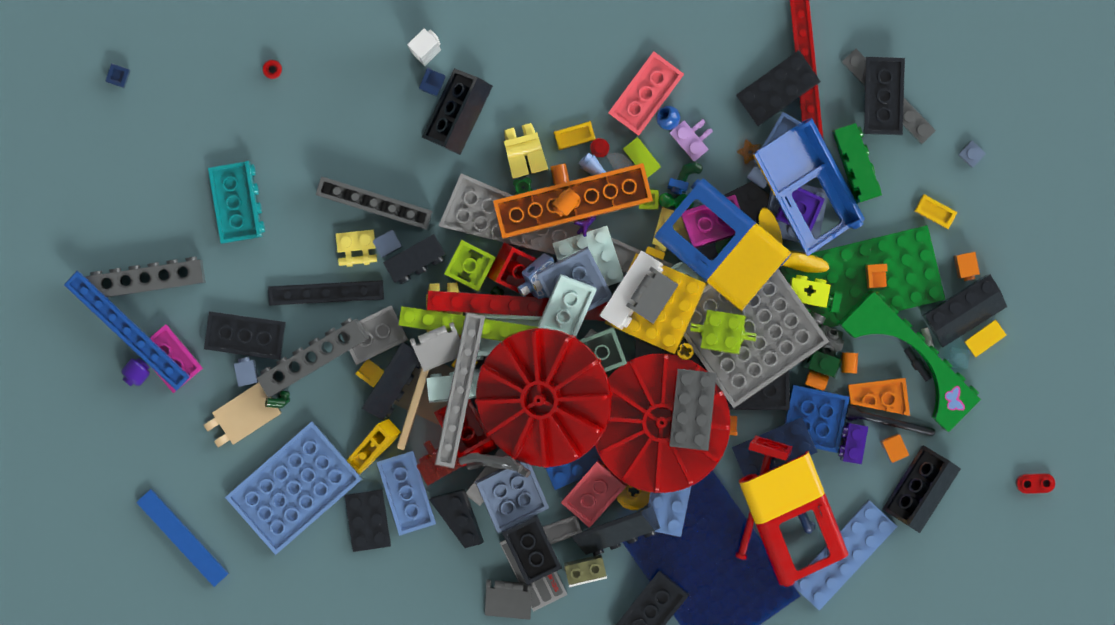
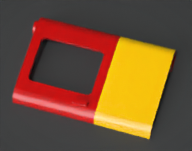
(782, 496)

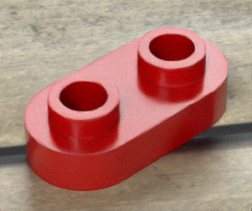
(1036, 483)

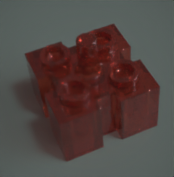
(428, 469)

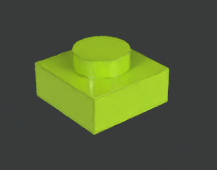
(654, 204)

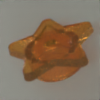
(744, 151)

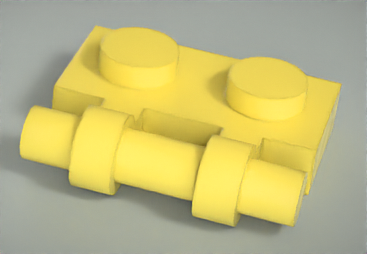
(356, 241)

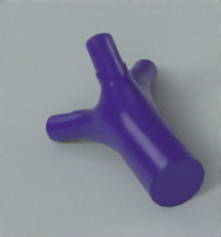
(584, 225)

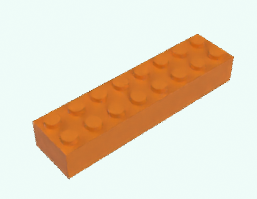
(597, 195)

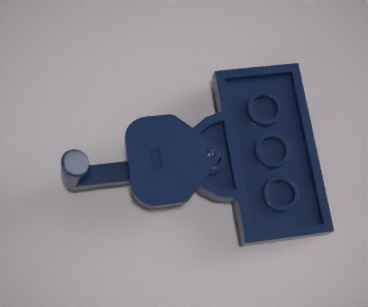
(792, 434)

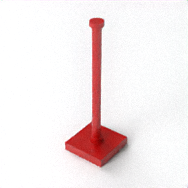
(769, 449)

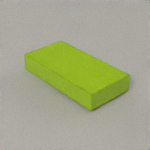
(639, 154)

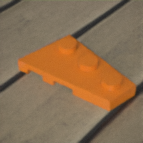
(881, 395)

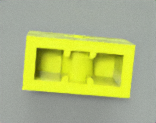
(821, 290)

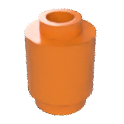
(565, 202)

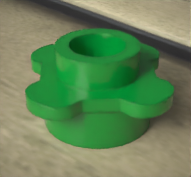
(519, 183)

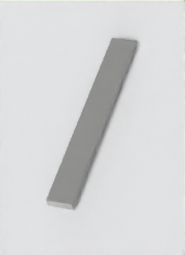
(460, 390)

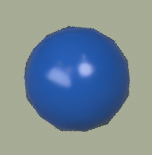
(668, 118)

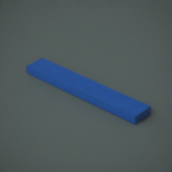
(182, 537)

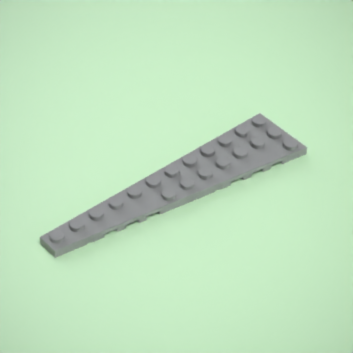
(474, 213)

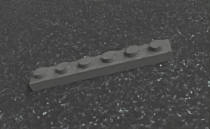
(912, 120)

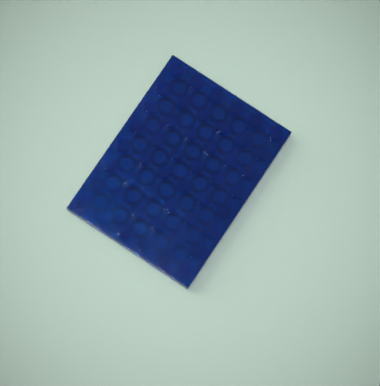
(705, 564)

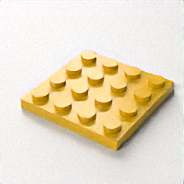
(675, 316)

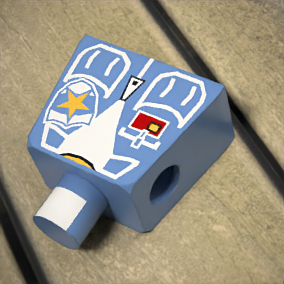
(532, 283)

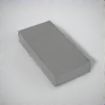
(562, 529)

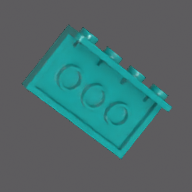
(236, 202)

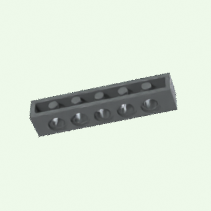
(374, 203)
(194, 276)
(268, 376)

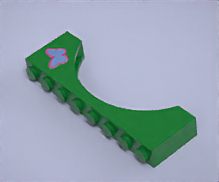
(952, 395)

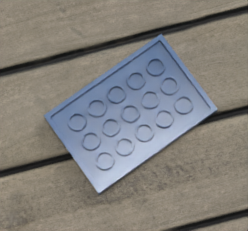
(293, 488)

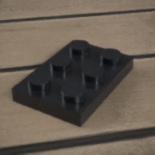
(367, 520)

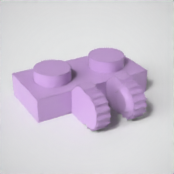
(689, 140)

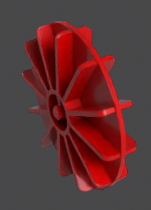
(543, 397)
(640, 427)

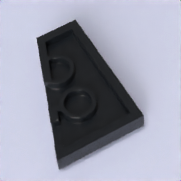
(459, 516)

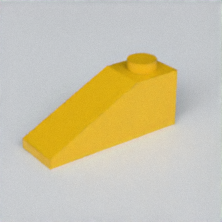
(373, 445)

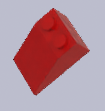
(509, 266)
(473, 433)

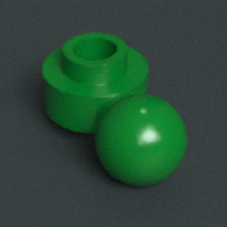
(667, 200)

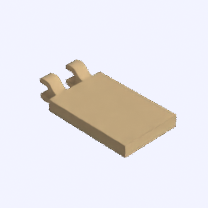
(242, 415)

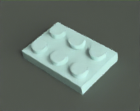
(567, 305)

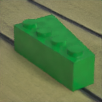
(856, 163)

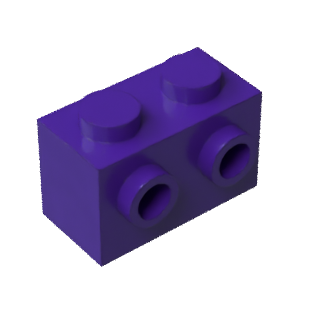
(853, 443)

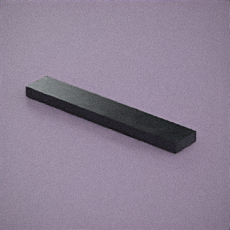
(326, 292)

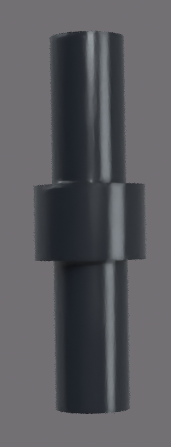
(917, 364)

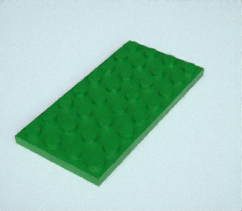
(910, 277)

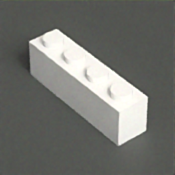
(425, 46)
(616, 309)

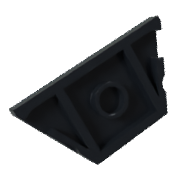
(750, 199)

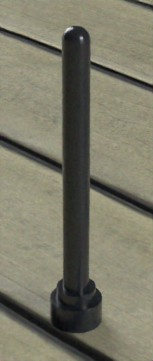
(854, 413)

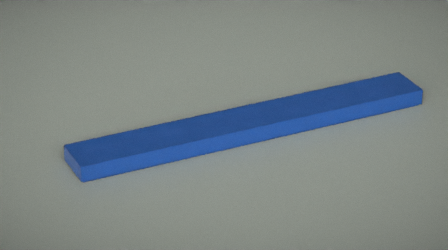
(127, 330)

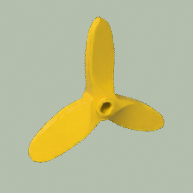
(797, 260)

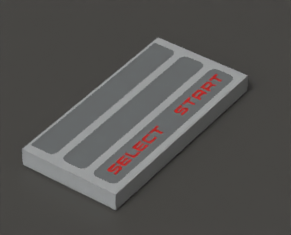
(544, 590)

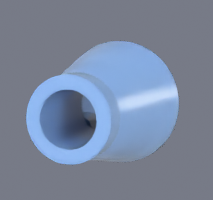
(591, 165)

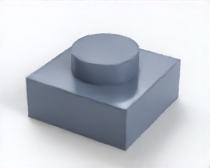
(972, 154)

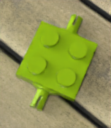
(723, 332)

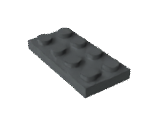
(692, 409)

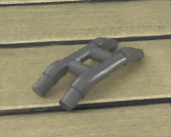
(478, 460)

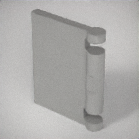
(437, 347)

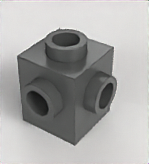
(835, 338)

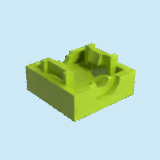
(462, 262)

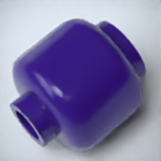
(135, 372)

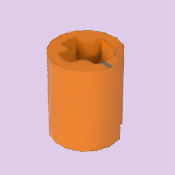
(559, 174)
(849, 362)
(816, 380)

